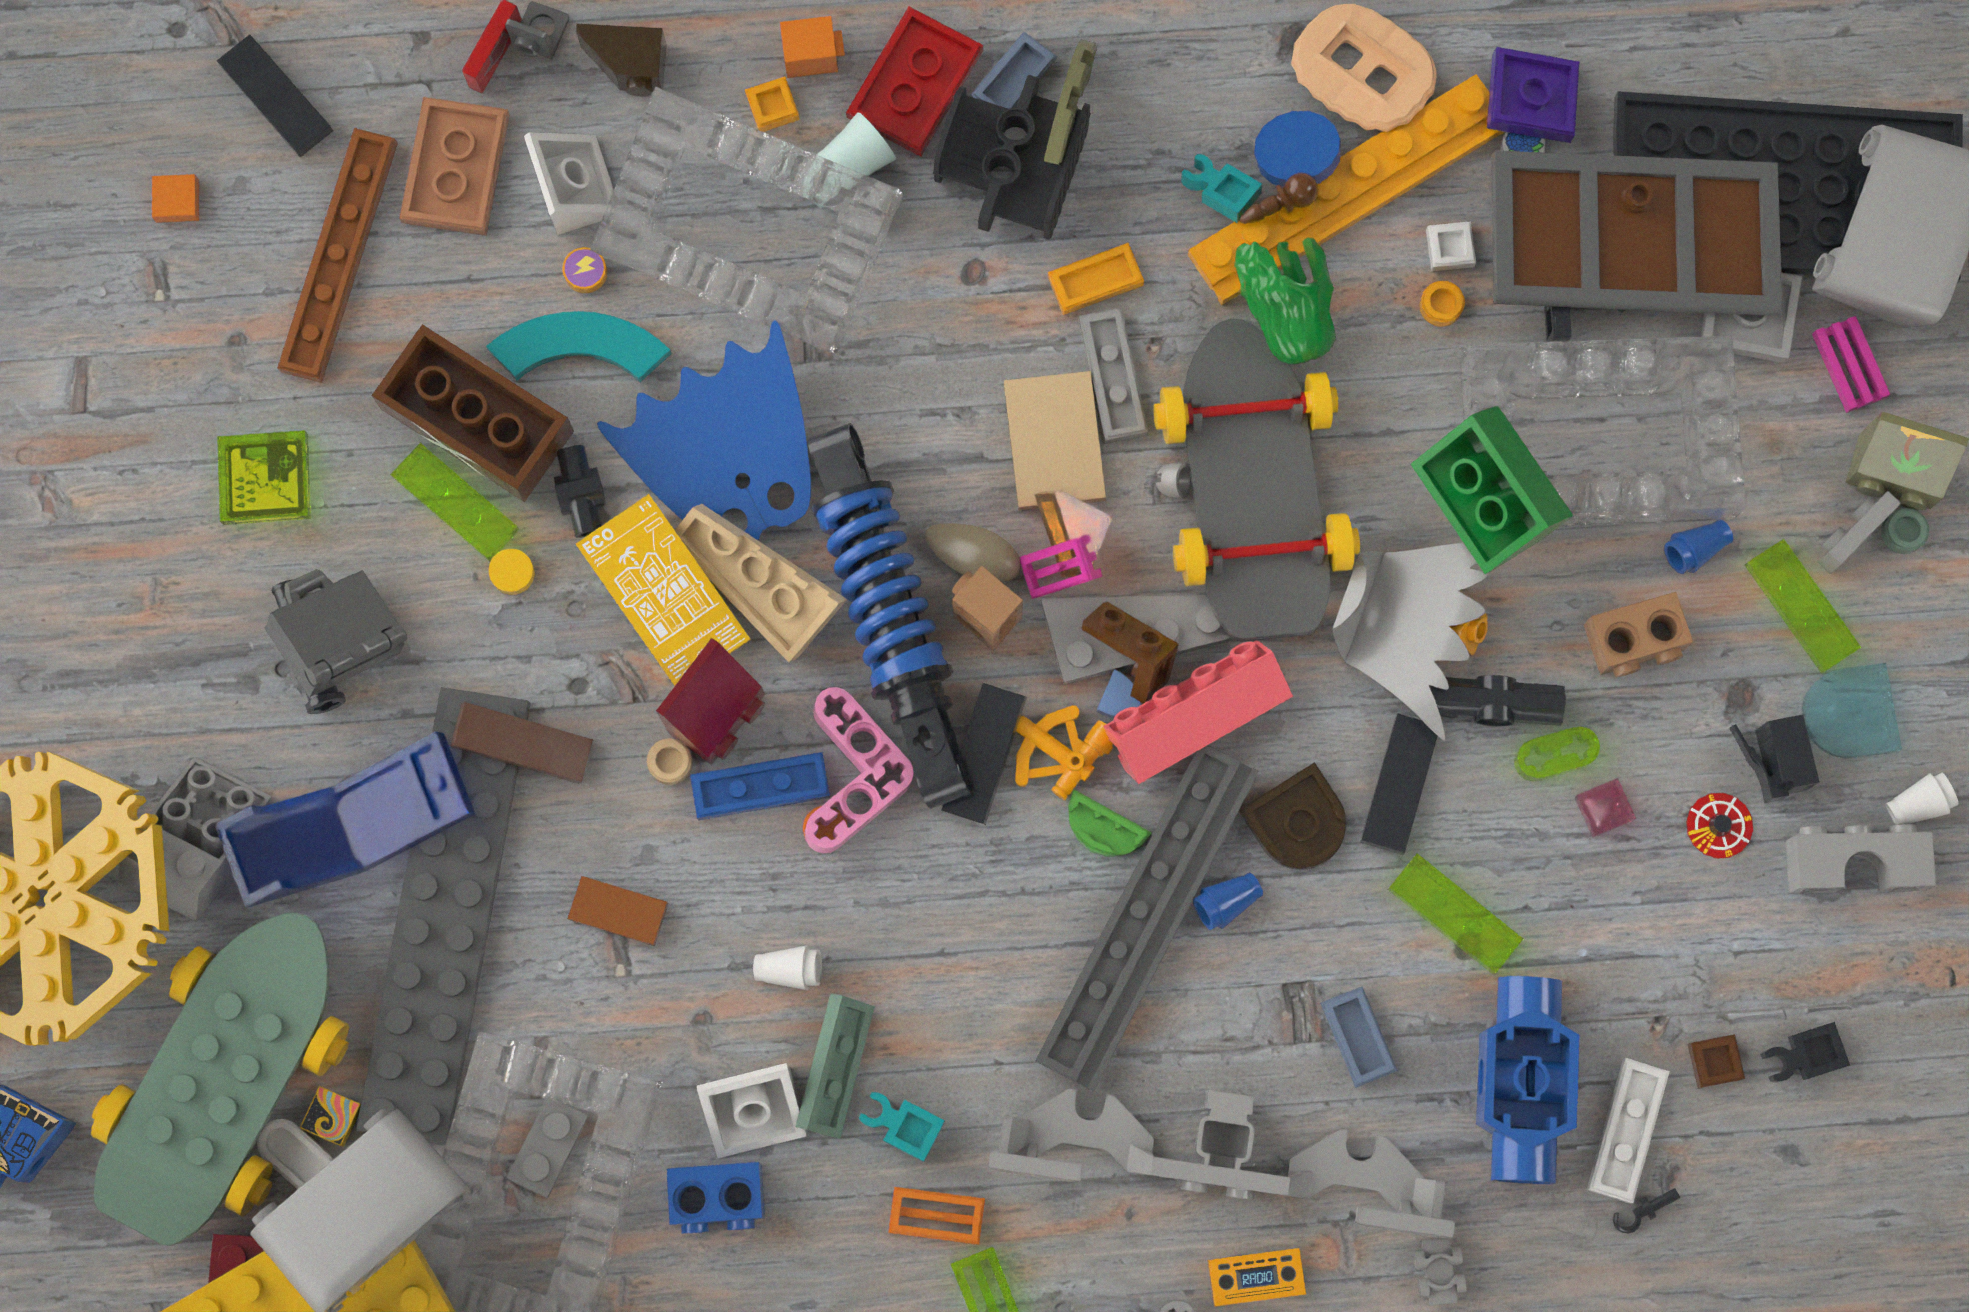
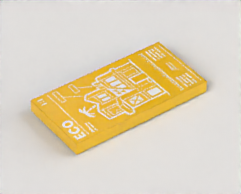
(660, 587)

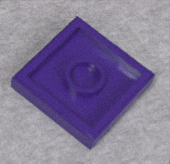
(1533, 95)

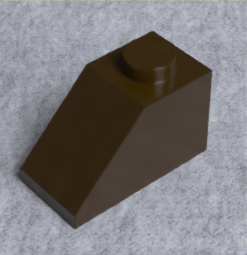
(627, 55)

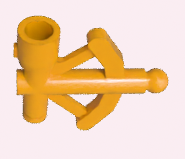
(1075, 763)

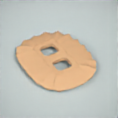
(1382, 46)

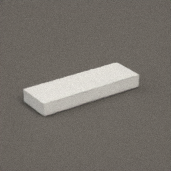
(1627, 1130)

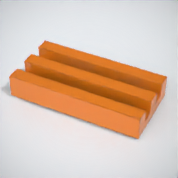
(975, 1221)

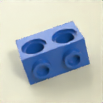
(715, 1183)

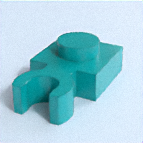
(1224, 190)
(909, 1128)

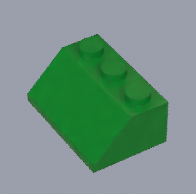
(1491, 489)

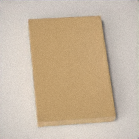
(1054, 437)

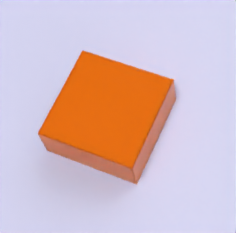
(175, 198)

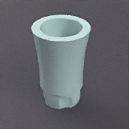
(859, 148)

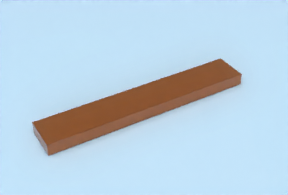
(337, 255)

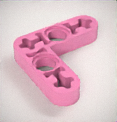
(869, 764)

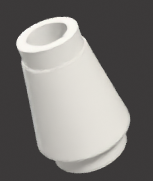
(1924, 800)
(789, 967)

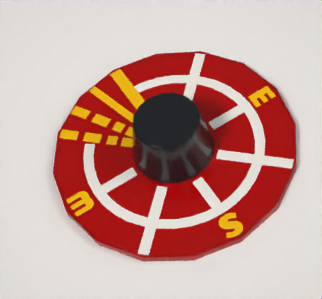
(1719, 825)

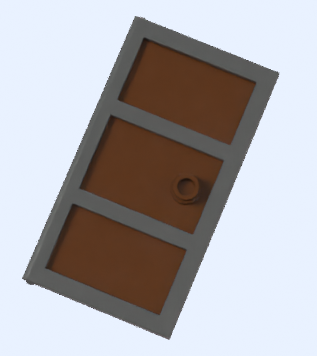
(1636, 233)

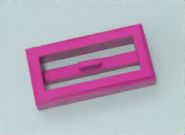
(1867, 360)
(1082, 559)

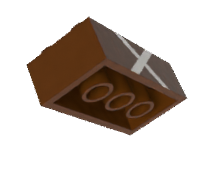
(473, 413)

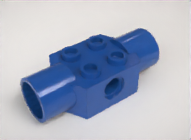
(1527, 1080)

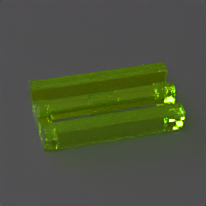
(974, 1261)

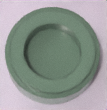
(1905, 531)

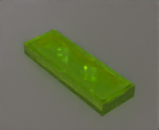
(454, 502)
(1802, 606)
(1455, 914)

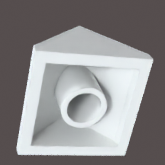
(571, 178)
(751, 1110)

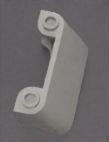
(1904, 232)
(359, 1211)

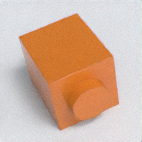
(811, 46)

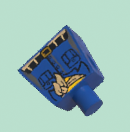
(27, 1135)

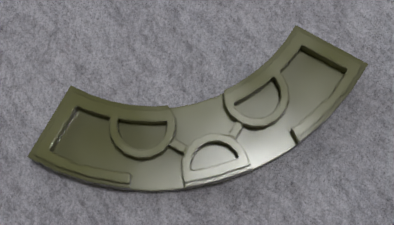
(1073, 88)

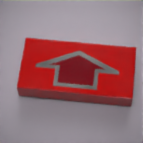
(490, 47)

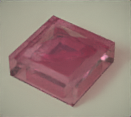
(1605, 807)

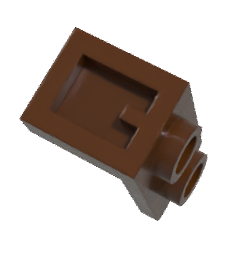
(1141, 643)

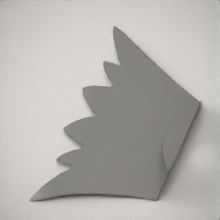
(1407, 620)

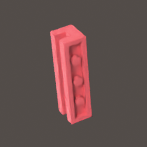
(1198, 710)

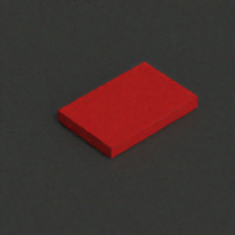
(915, 80)

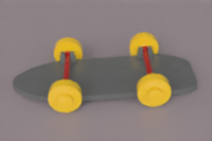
(1255, 486)

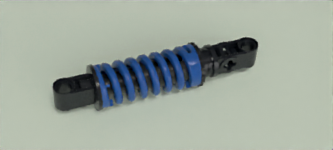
(901, 660)

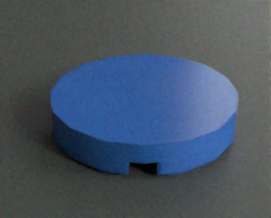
(1297, 144)

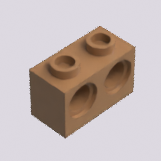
(986, 607)
(1634, 625)

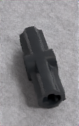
(1501, 701)

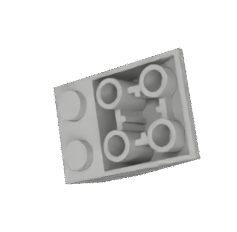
(192, 848)

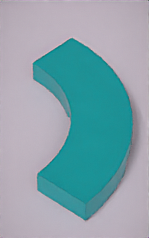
(578, 334)

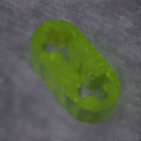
(1554, 743)

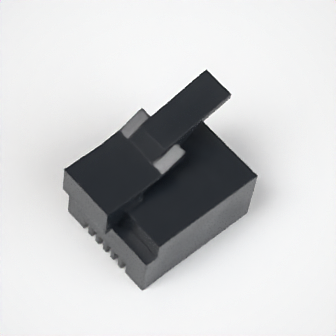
(1786, 757)

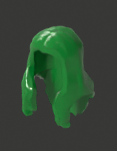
(1288, 310)

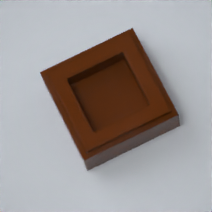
(1716, 1061)

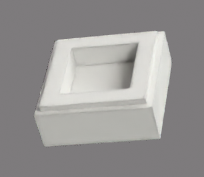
(1451, 246)

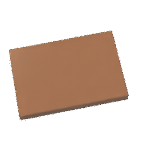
(454, 166)

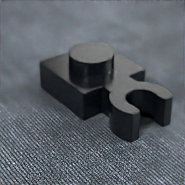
(1812, 1052)

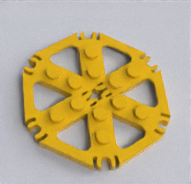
(71, 912)

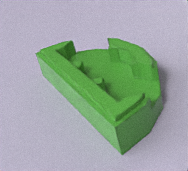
(1103, 829)

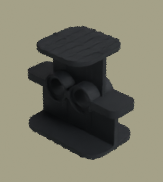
(976, 144)

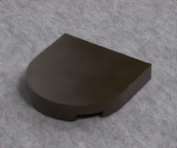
(1298, 820)

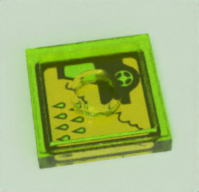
(263, 477)

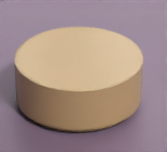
(669, 761)

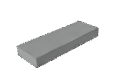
(1113, 375)

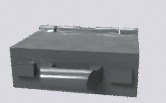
(333, 629)

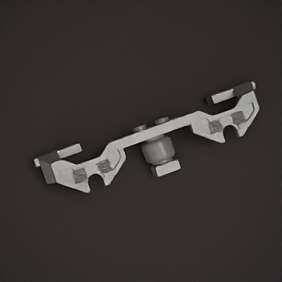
(1224, 1143)

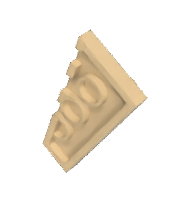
(764, 586)

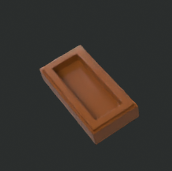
(618, 911)

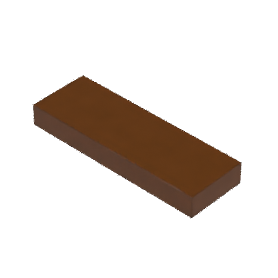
(521, 742)

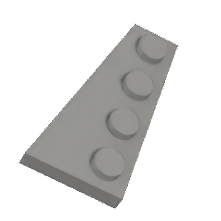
(1081, 656)

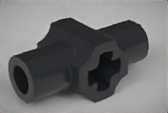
(579, 490)

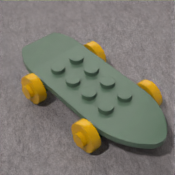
(217, 1080)

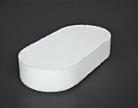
(292, 1151)

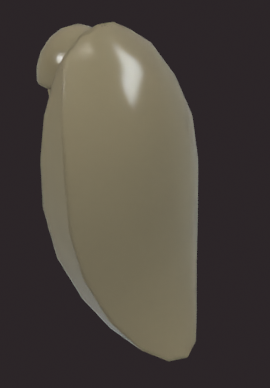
(970, 547)

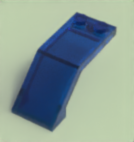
(347, 825)

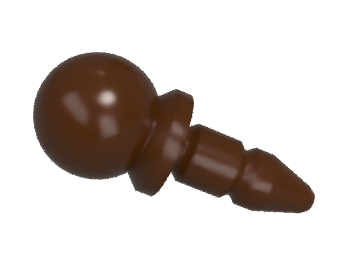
(1299, 191)

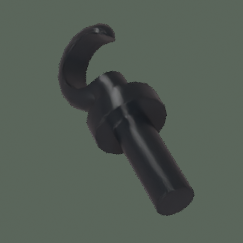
(1647, 1208)

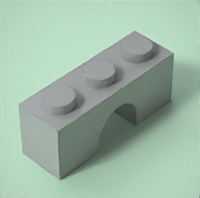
(1900, 858)

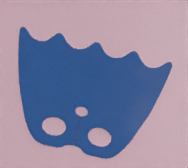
(724, 427)

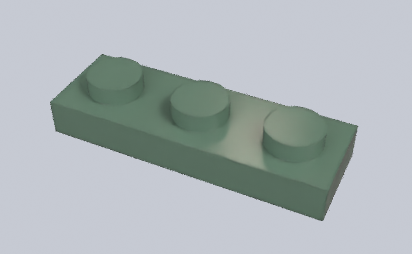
(835, 1066)

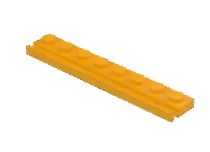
(1360, 183)

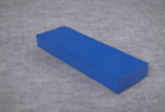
(760, 786)

